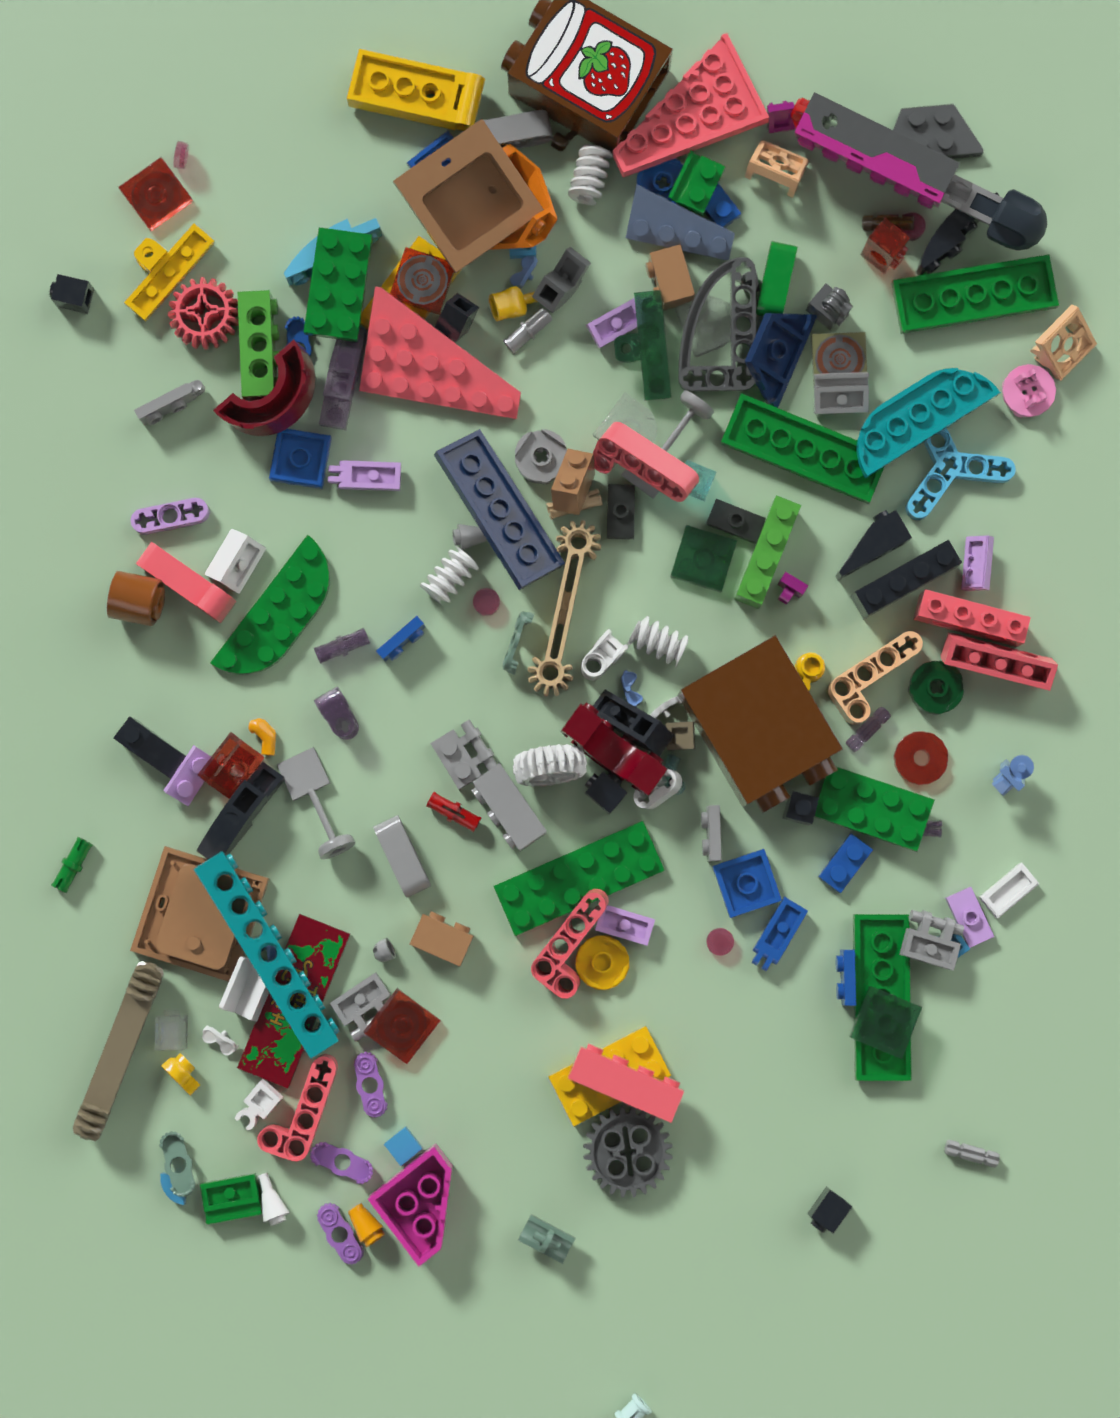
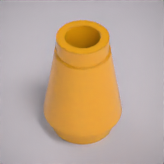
(366, 1225)

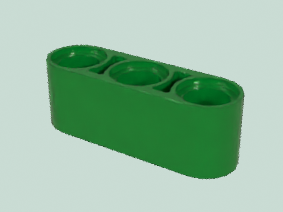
(776, 278)

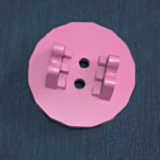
(1023, 379)

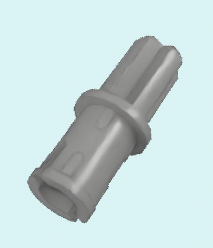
(528, 330)

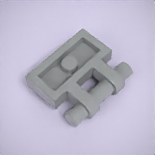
(456, 758)
(929, 948)
(358, 1001)

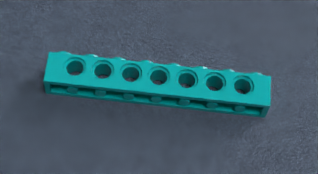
(312, 1040)

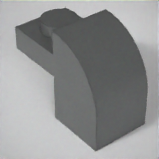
(563, 281)

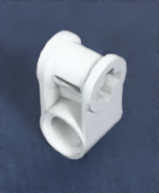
(605, 652)

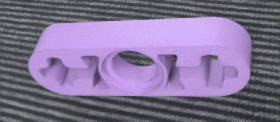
(160, 509)

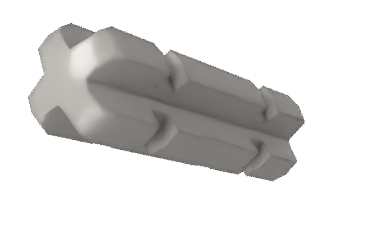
(971, 1153)

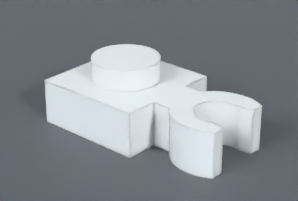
(260, 1102)

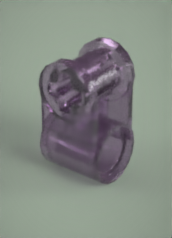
(336, 710)

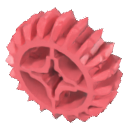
(183, 311)

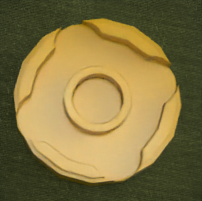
(602, 962)

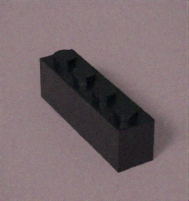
(906, 579)

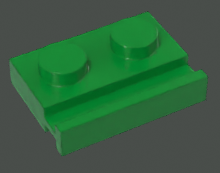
(696, 183)
(231, 1198)

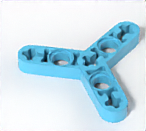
(961, 471)

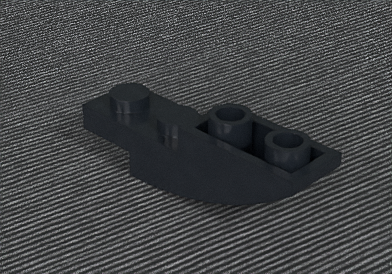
(947, 240)
(240, 811)

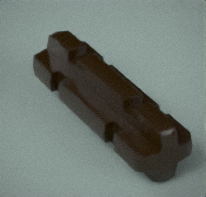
(906, 222)

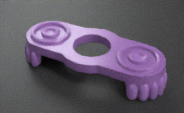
(366, 1066)
(325, 1154)
(330, 1218)

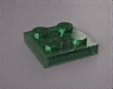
(703, 558)
(885, 1022)

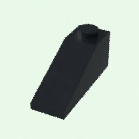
(881, 538)
(633, 723)
(149, 746)

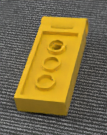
(402, 86)

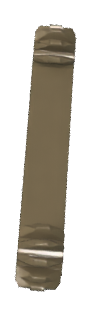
(118, 1051)

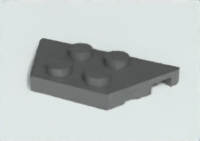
(939, 129)

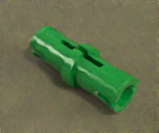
(72, 864)

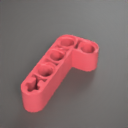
(645, 460)
(186, 582)
(573, 938)
(305, 1105)

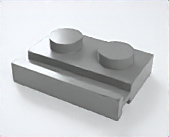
(841, 393)
(711, 821)

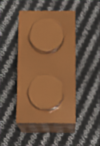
(670, 276)
(573, 481)
(442, 939)

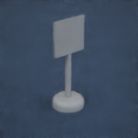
(695, 406)
(304, 776)

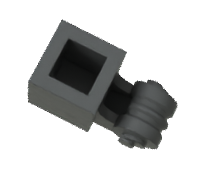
(830, 306)

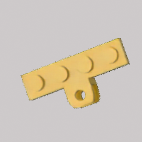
(166, 269)

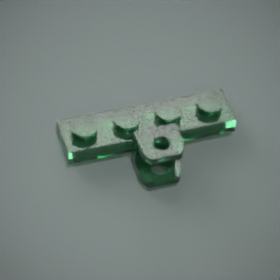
(648, 345)

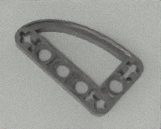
(737, 337)

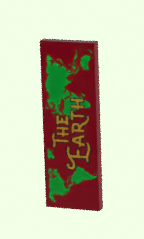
(272, 1046)

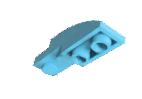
(302, 265)

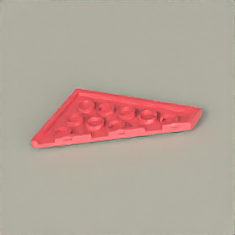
(704, 108)
(421, 364)

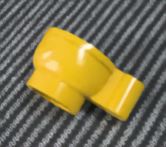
(810, 668)
(180, 1069)

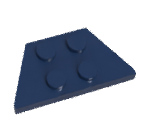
(777, 352)

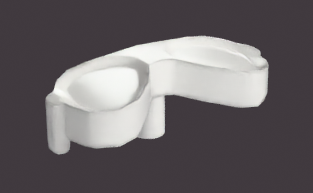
(663, 707)
(226, 1045)

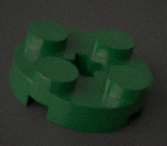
(936, 703)

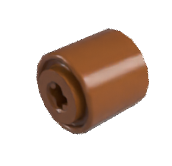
(135, 598)

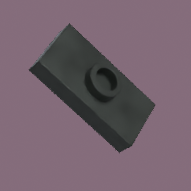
(620, 511)
(735, 521)

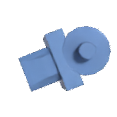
(1013, 774)

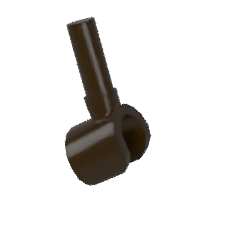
(560, 141)

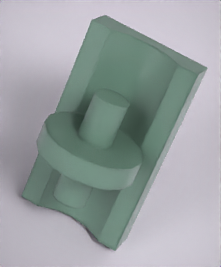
(546, 1238)

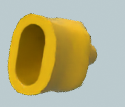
(509, 303)

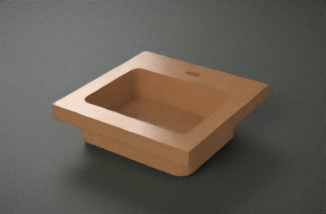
(471, 199)
(189, 925)

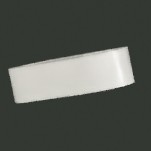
(660, 793)

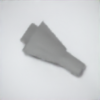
(467, 536)

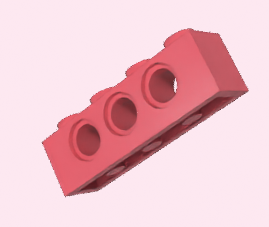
(972, 618)
(999, 661)

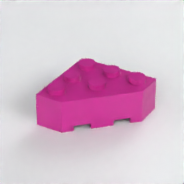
(417, 1203)

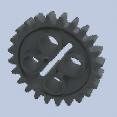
(603, 1154)

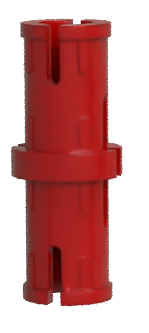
(437, 802)

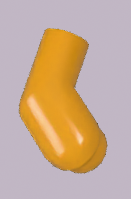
(266, 734)

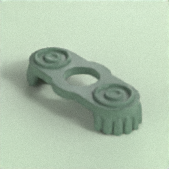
(509, 664)
(174, 1147)

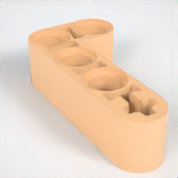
(876, 670)

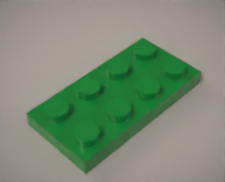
(338, 284)
(874, 808)

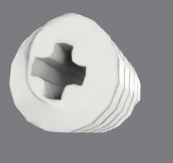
(588, 174)
(449, 575)
(658, 640)

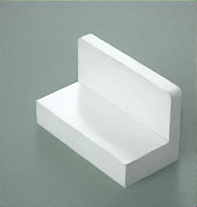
(235, 560)
(245, 991)

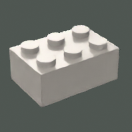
(508, 808)

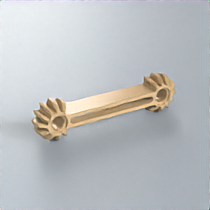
(564, 607)

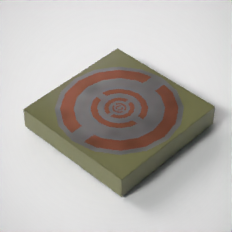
(839, 353)

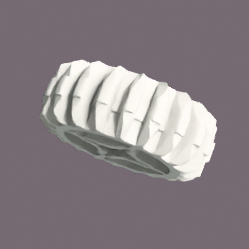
(549, 765)

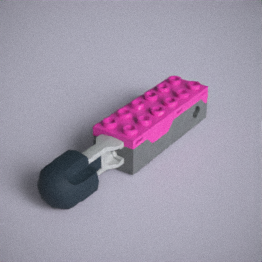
(914, 169)

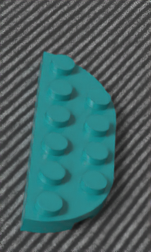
(919, 415)

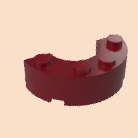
(283, 404)
(613, 752)

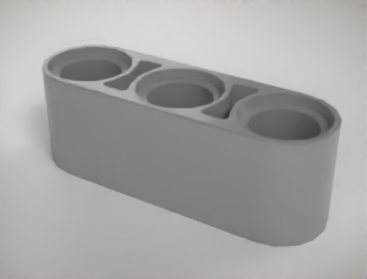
(521, 129)
(402, 856)

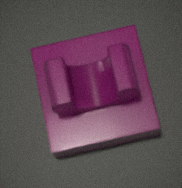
(780, 117)
(791, 587)

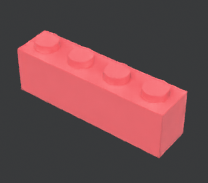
(626, 1083)

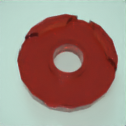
(936, 753)

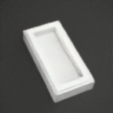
(1009, 890)

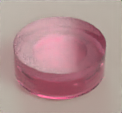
(181, 155)
(919, 227)
(486, 602)
(720, 941)

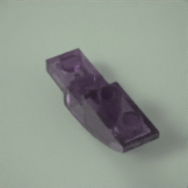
(341, 381)

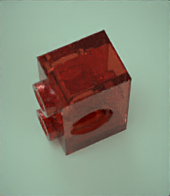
(886, 246)
(219, 770)

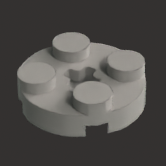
(537, 442)

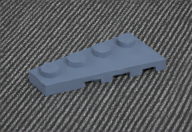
(668, 224)

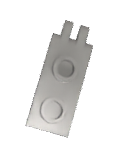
(172, 401)

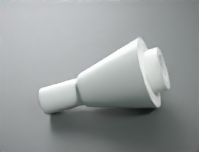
(272, 1205)

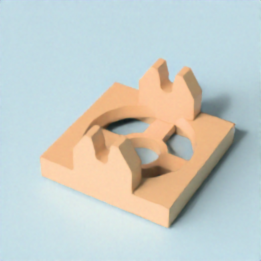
(770, 153)
(1074, 321)

